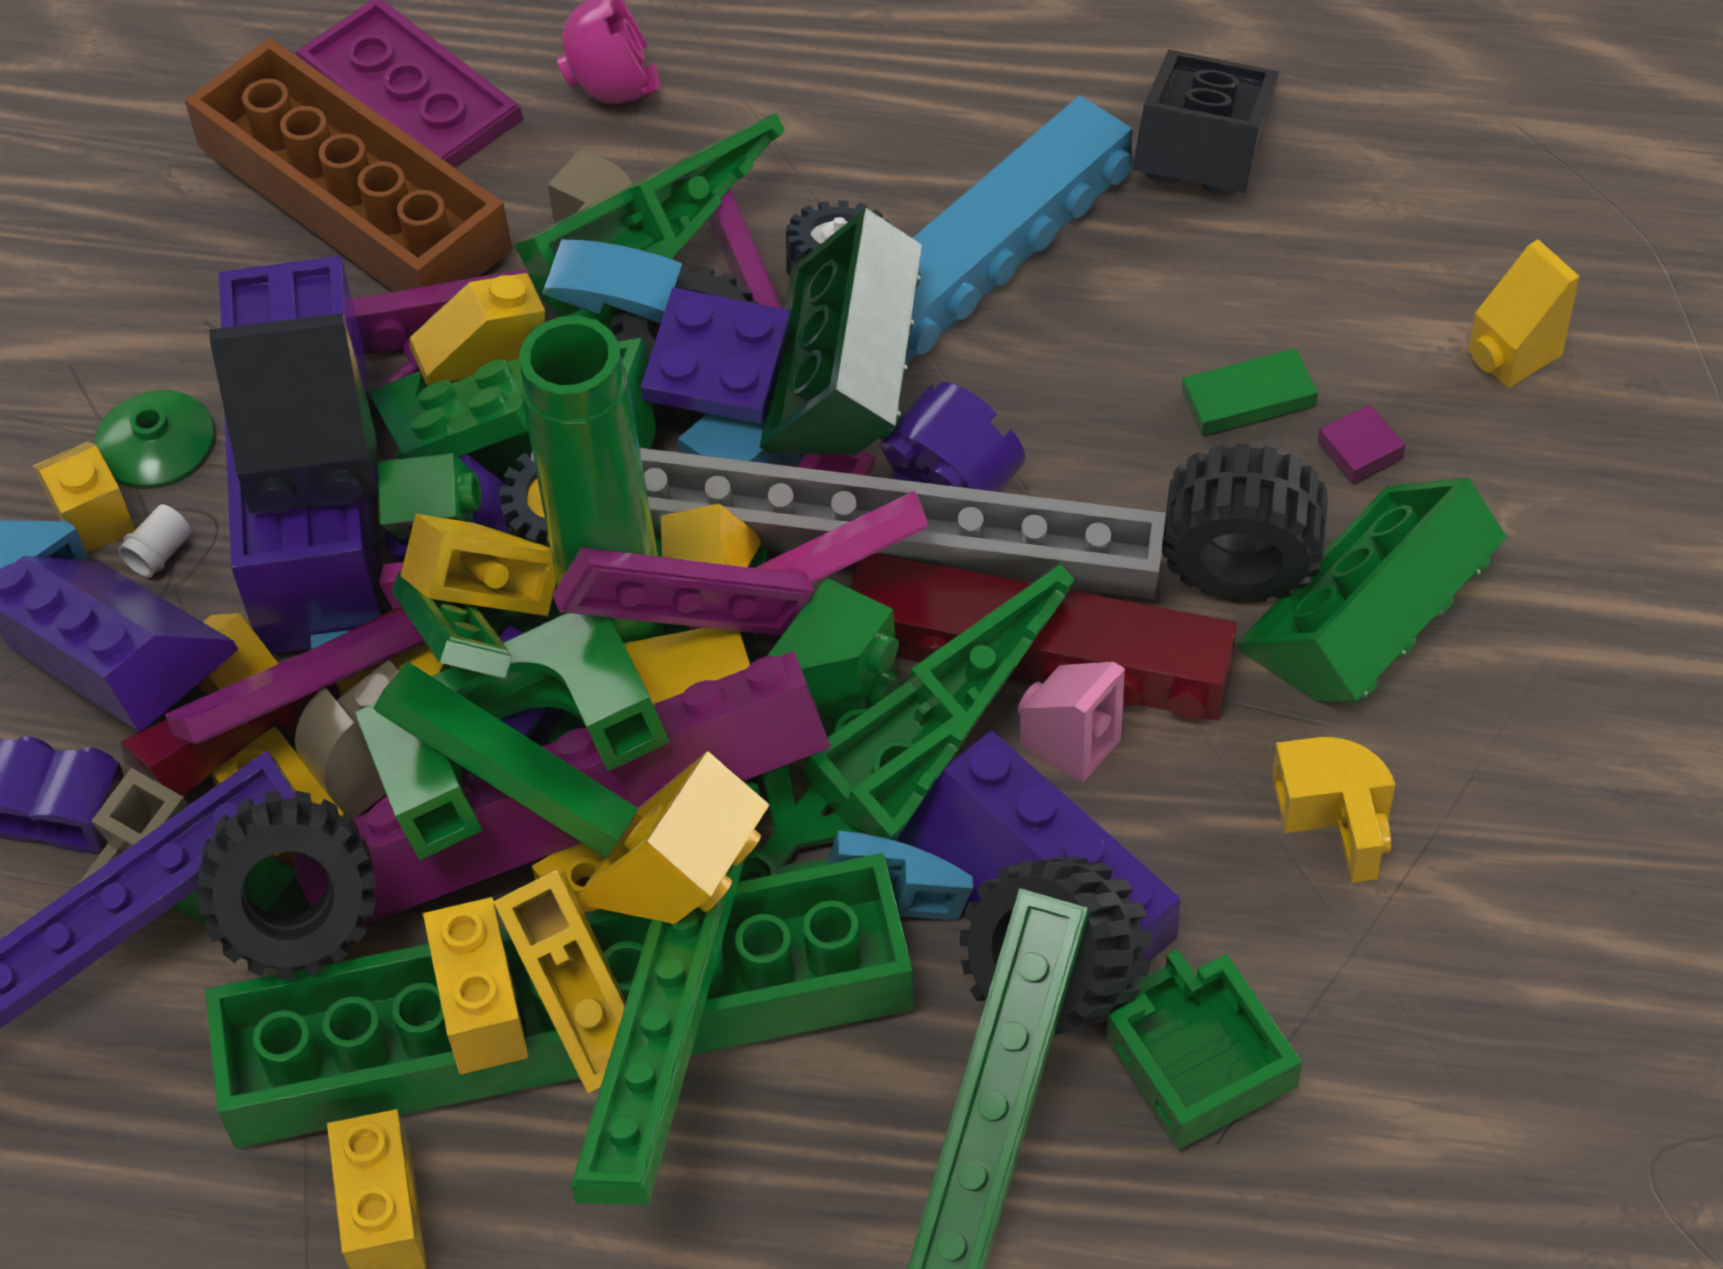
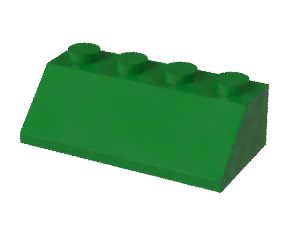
(1376, 589)

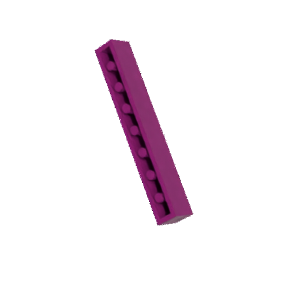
(744, 720)

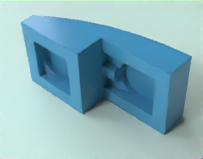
(612, 274)
(920, 881)

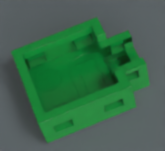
(1201, 1047)

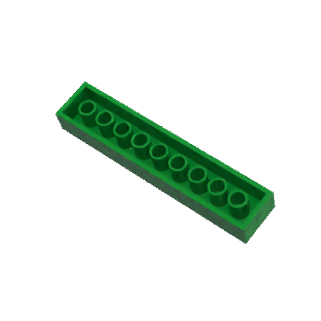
(374, 1039)

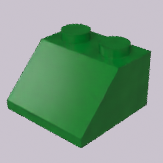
(843, 650)

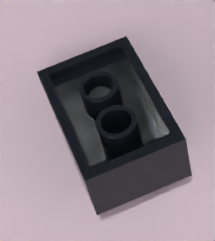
(1204, 122)
(296, 413)

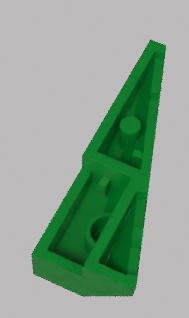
(655, 211)
(901, 745)

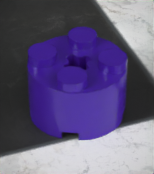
(952, 442)

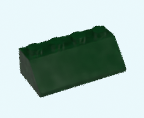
(845, 341)

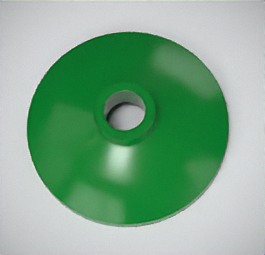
(155, 439)

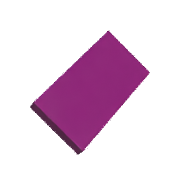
(412, 82)

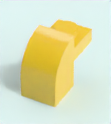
(1339, 785)

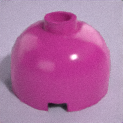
(606, 53)

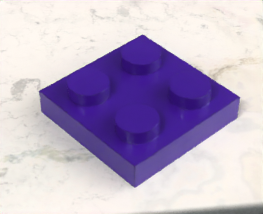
(716, 355)

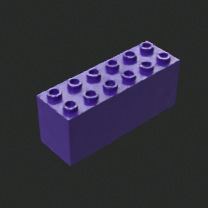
(311, 564)

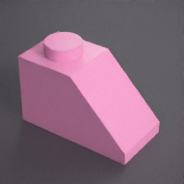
(1074, 716)

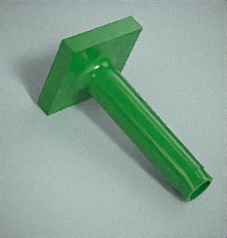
(590, 459)

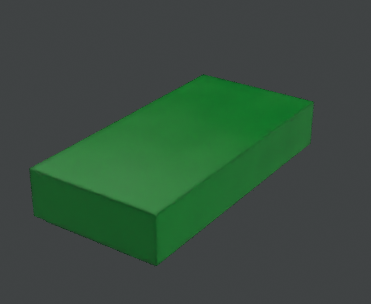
(1249, 392)

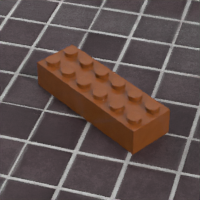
(347, 172)

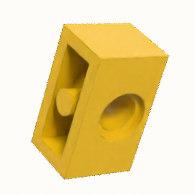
(475, 986)
(376, 1193)

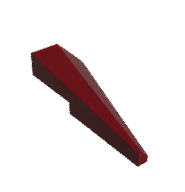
(184, 765)

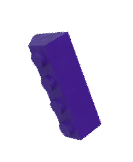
(106, 636)
(1001, 811)

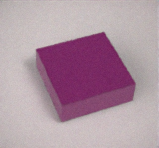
(1361, 443)

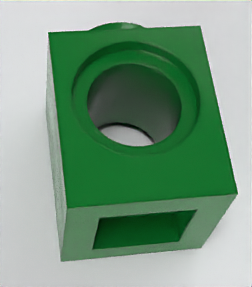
(426, 486)

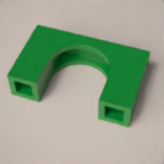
(563, 665)

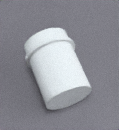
(154, 541)

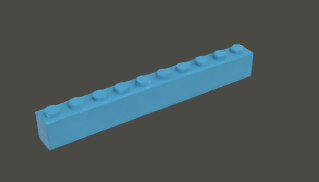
(979, 243)

